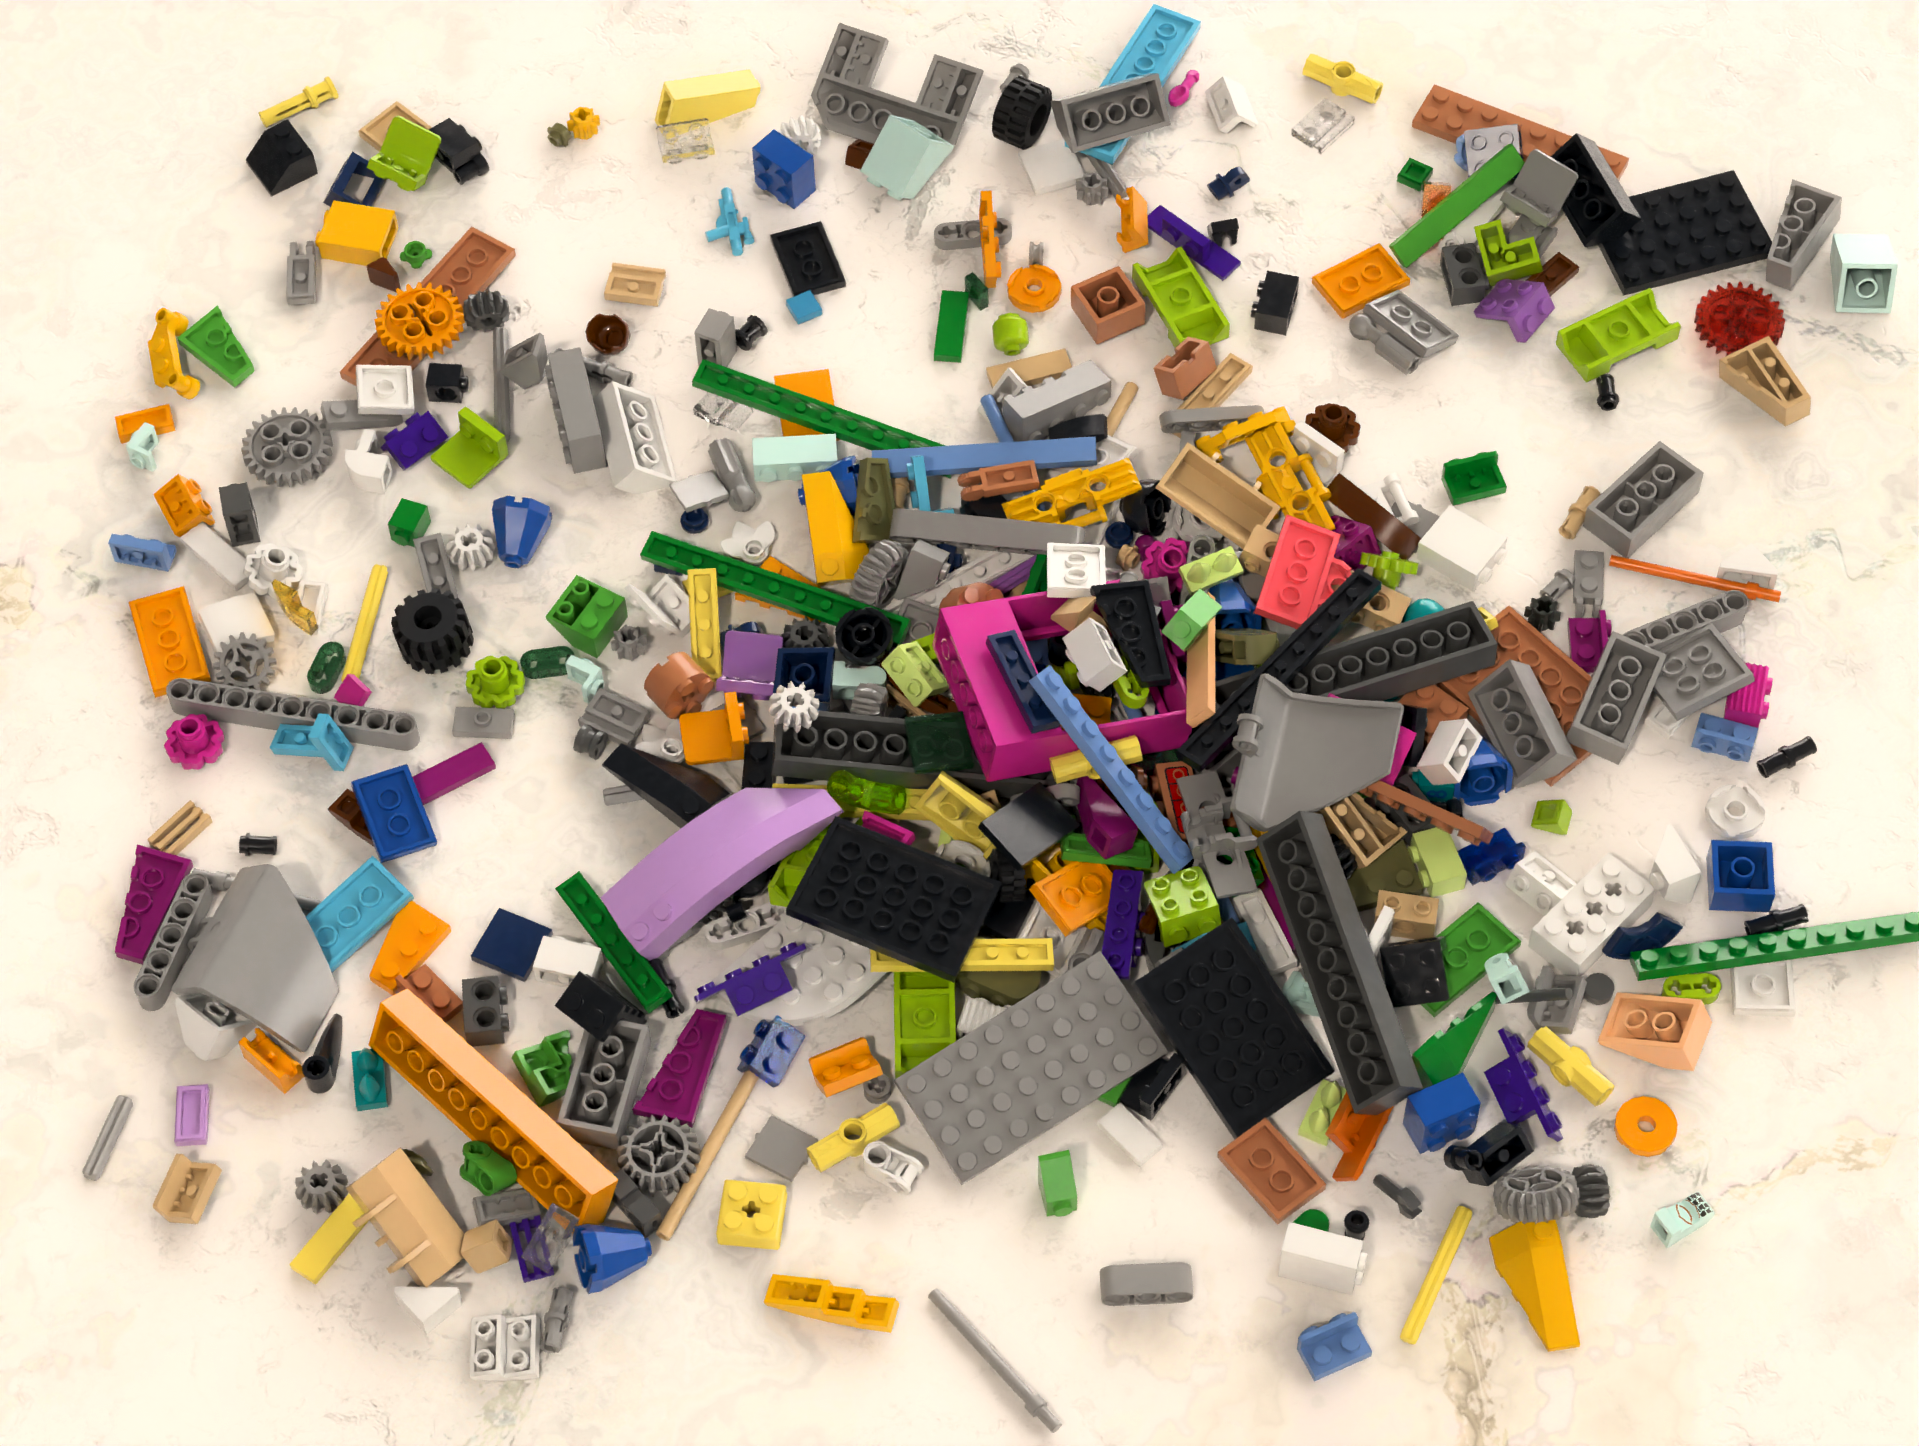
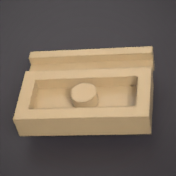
(635, 284)

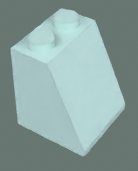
(904, 157)
(1863, 273)

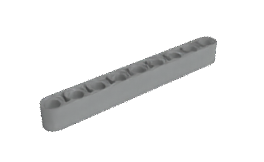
(280, 706)

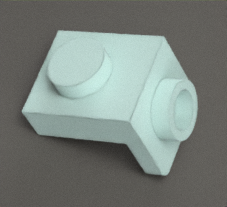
(141, 445)
(586, 674)
(1299, 995)

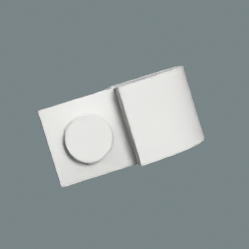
(366, 467)

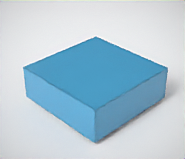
(804, 307)

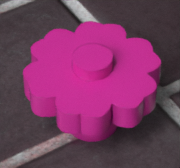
(1165, 560)
(194, 741)

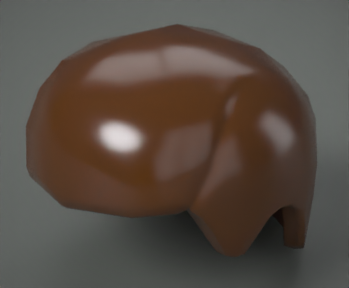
(608, 334)

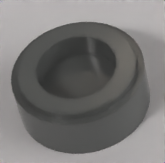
(1598, 989)

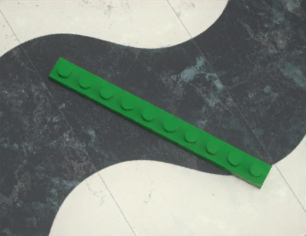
(804, 410)
(761, 583)
(1775, 946)

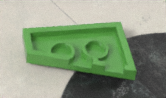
(217, 347)

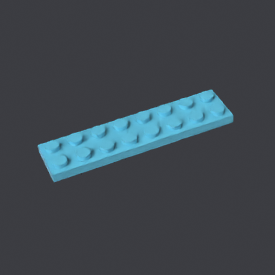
(1152, 49)

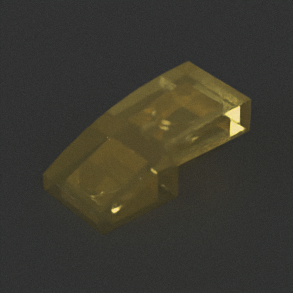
(292, 607)

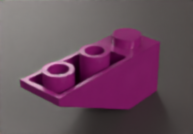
(1103, 821)

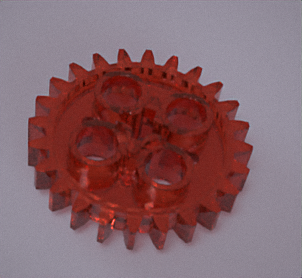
(1737, 318)

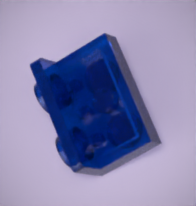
(1486, 860)
(771, 1050)

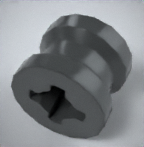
(590, 741)

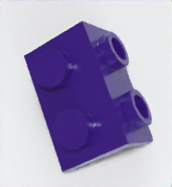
(415, 440)

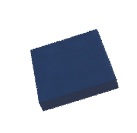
(510, 944)

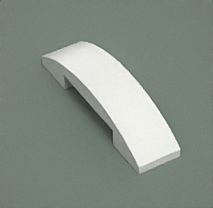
(1483, 214)

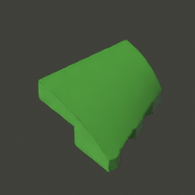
(546, 1067)

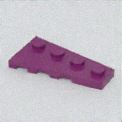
(685, 1071)

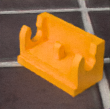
(1133, 221)
(271, 1061)

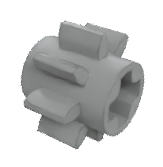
(1092, 188)
(629, 642)

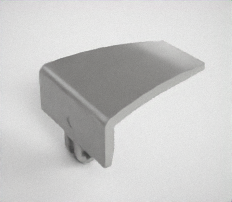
(1308, 751)
(262, 959)

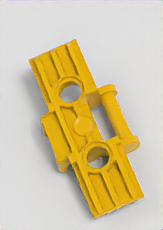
(1282, 484)
(1074, 489)

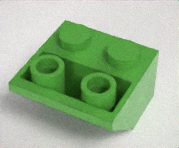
(588, 615)

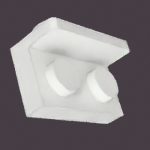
(1326, 455)
(1539, 882)

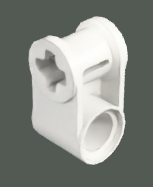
(896, 1170)

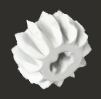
(802, 133)
(470, 547)
(803, 700)

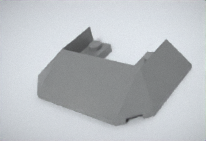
(858, 111)

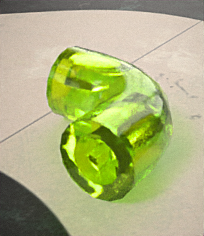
(866, 793)

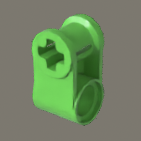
(486, 1168)

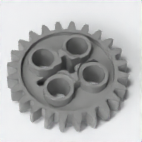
(287, 447)

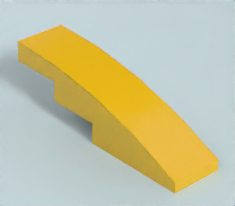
(831, 1303)

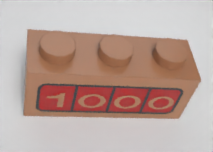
(1167, 793)

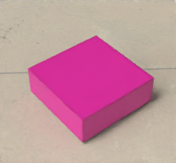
(352, 691)

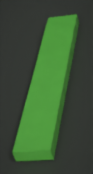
(1457, 205)

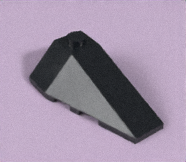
(668, 787)

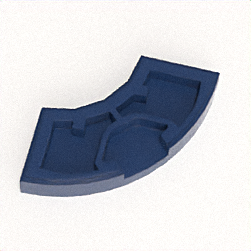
(1650, 935)

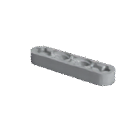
(1205, 418)

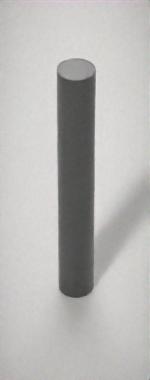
(1539, 995)

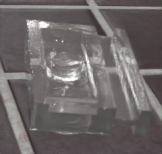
(1322, 125)

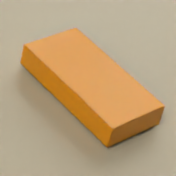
(157, 416)

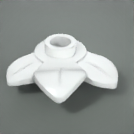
(748, 540)
(663, 743)

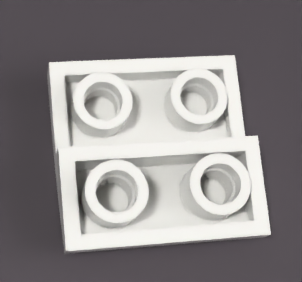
(234, 616)
(505, 1348)

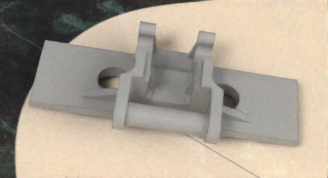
(1208, 836)

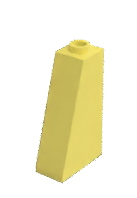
(707, 97)

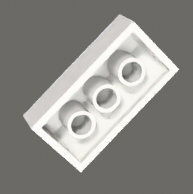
(633, 439)

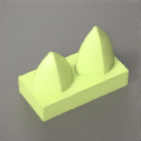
(1211, 570)
(1322, 1112)

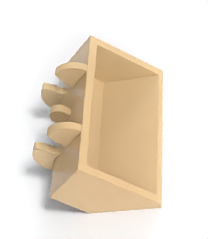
(1216, 495)
(408, 1219)

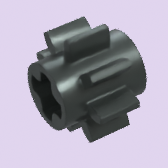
(1542, 613)

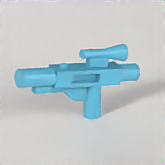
(729, 226)

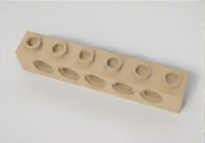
(1389, 602)

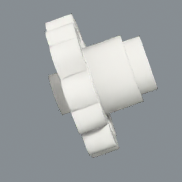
(269, 564)

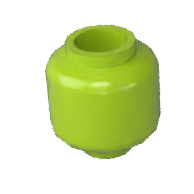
(1010, 334)

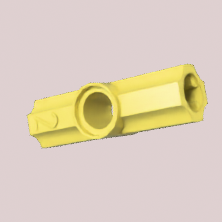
(1342, 78)
(1075, 765)
(1570, 1066)
(836, 1145)

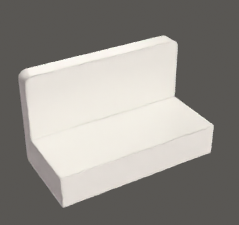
(1230, 104)

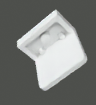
(665, 606)

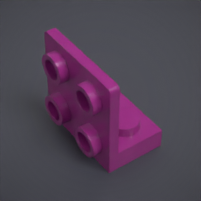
(1353, 541)

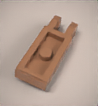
(999, 480)

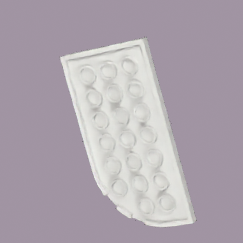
(822, 978)

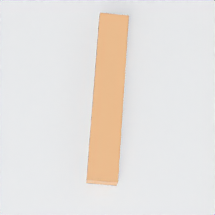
(1201, 676)

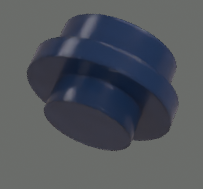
(694, 521)
(1118, 535)

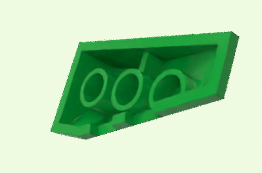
(1449, 1053)

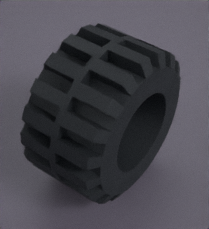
(1022, 112)

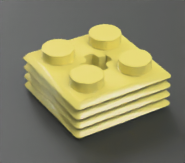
(767, 1223)

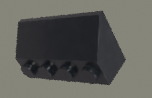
(1597, 202)

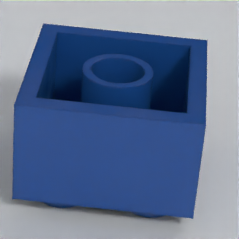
(783, 169)
(1740, 876)
(1441, 1113)

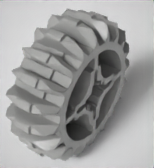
(879, 574)
(636, 1148)
(1536, 1194)

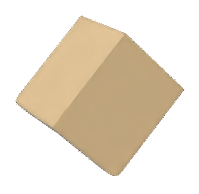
(486, 1246)

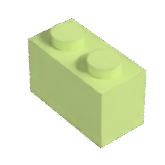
(1437, 862)

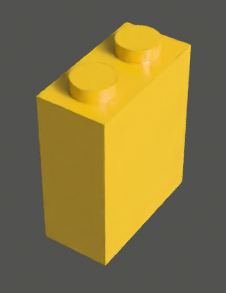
(356, 233)

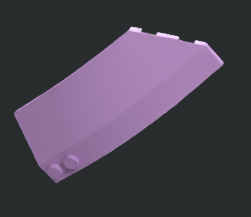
(712, 861)

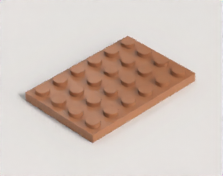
(1556, 673)

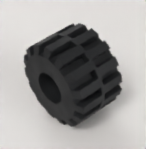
(432, 631)

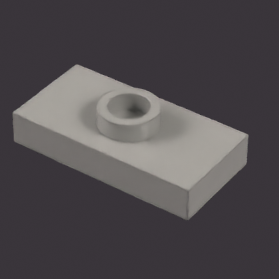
(483, 722)
(506, 1207)

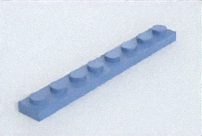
(1111, 769)

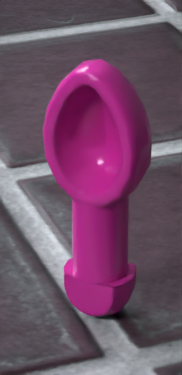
(1180, 93)

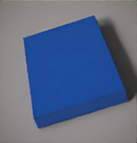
(393, 813)

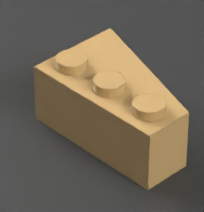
(1767, 381)
(1361, 828)

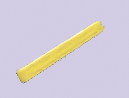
(365, 621)
(1436, 1275)

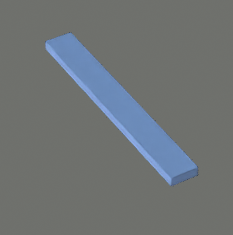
(971, 457)

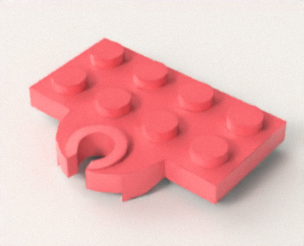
(1300, 573)

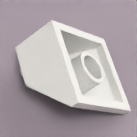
(1674, 869)
(210, 1026)

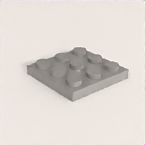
(1699, 672)

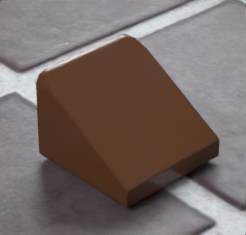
(858, 153)
(383, 274)

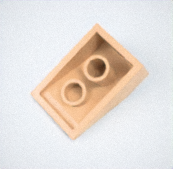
(1657, 1029)

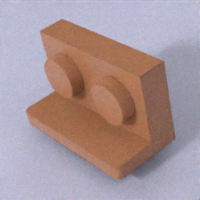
(432, 992)

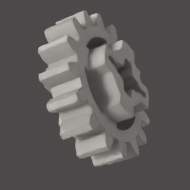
(254, 658)

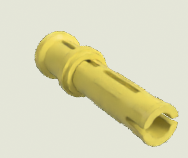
(308, 98)

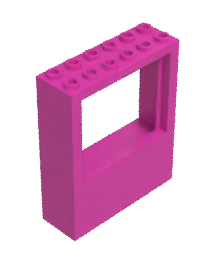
(989, 710)

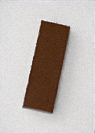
(1555, 273)

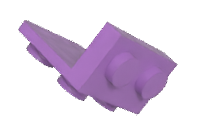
(1520, 304)
(749, 664)

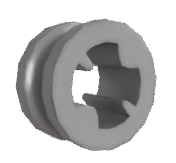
(1036, 253)
(870, 1093)

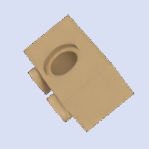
(1413, 915)

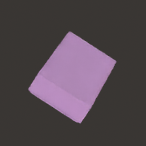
(192, 1115)

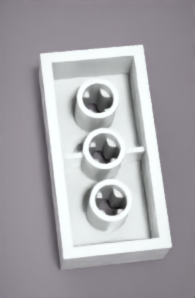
(1589, 915)

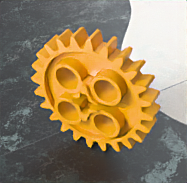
(406, 333)

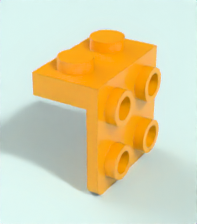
(714, 734)

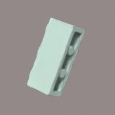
(792, 456)

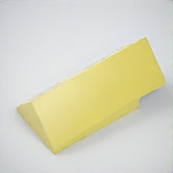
(957, 811)

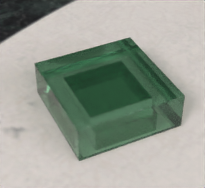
(977, 291)

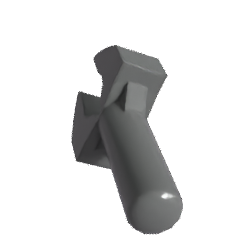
(1406, 1199)

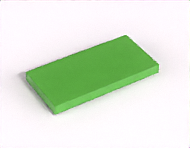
(1469, 945)

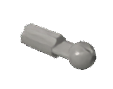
(1386, 344)
(731, 475)

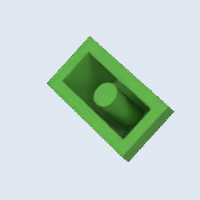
(1191, 620)
(1057, 1183)

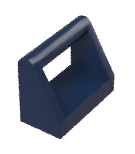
(356, 165)

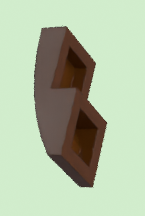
(348, 813)

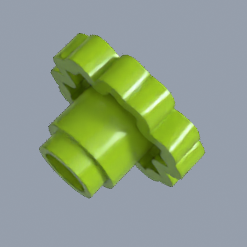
(1388, 567)
(495, 682)

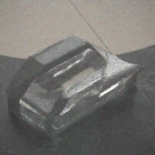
(722, 411)

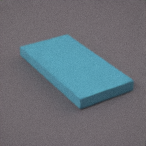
(357, 911)

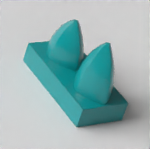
(369, 1080)

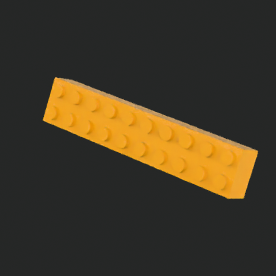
(490, 1108)

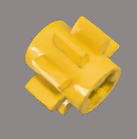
(583, 123)

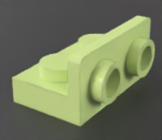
(914, 673)

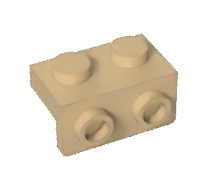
(186, 1190)

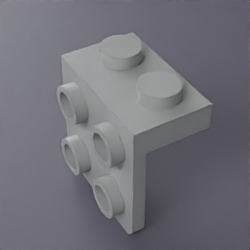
(1540, 188)

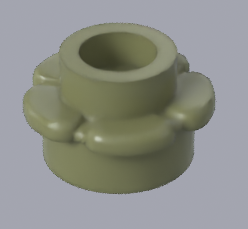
(559, 135)

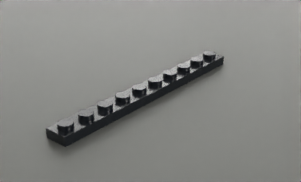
(1282, 665)

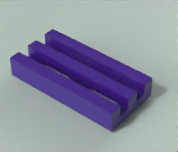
(526, 1226)

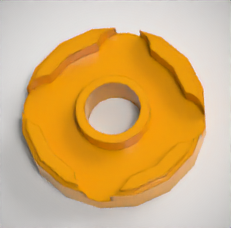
(1034, 300)
(1648, 1110)

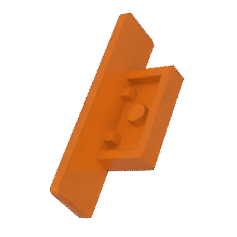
(1355, 1137)

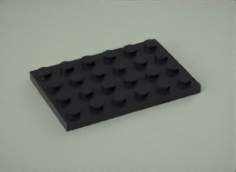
(1687, 234)
(894, 899)
(1233, 1028)

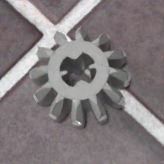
(870, 700)
(321, 1186)

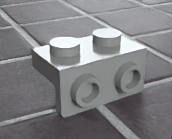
(1561, 1014)

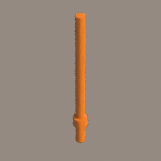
(1750, 589)

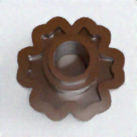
(1336, 424)

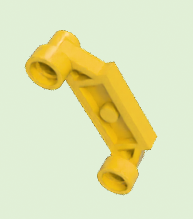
(165, 354)
(1235, 433)

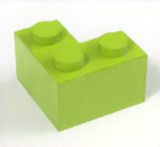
(1504, 259)

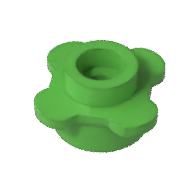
(415, 254)

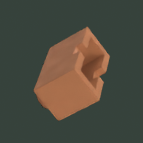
(1186, 368)

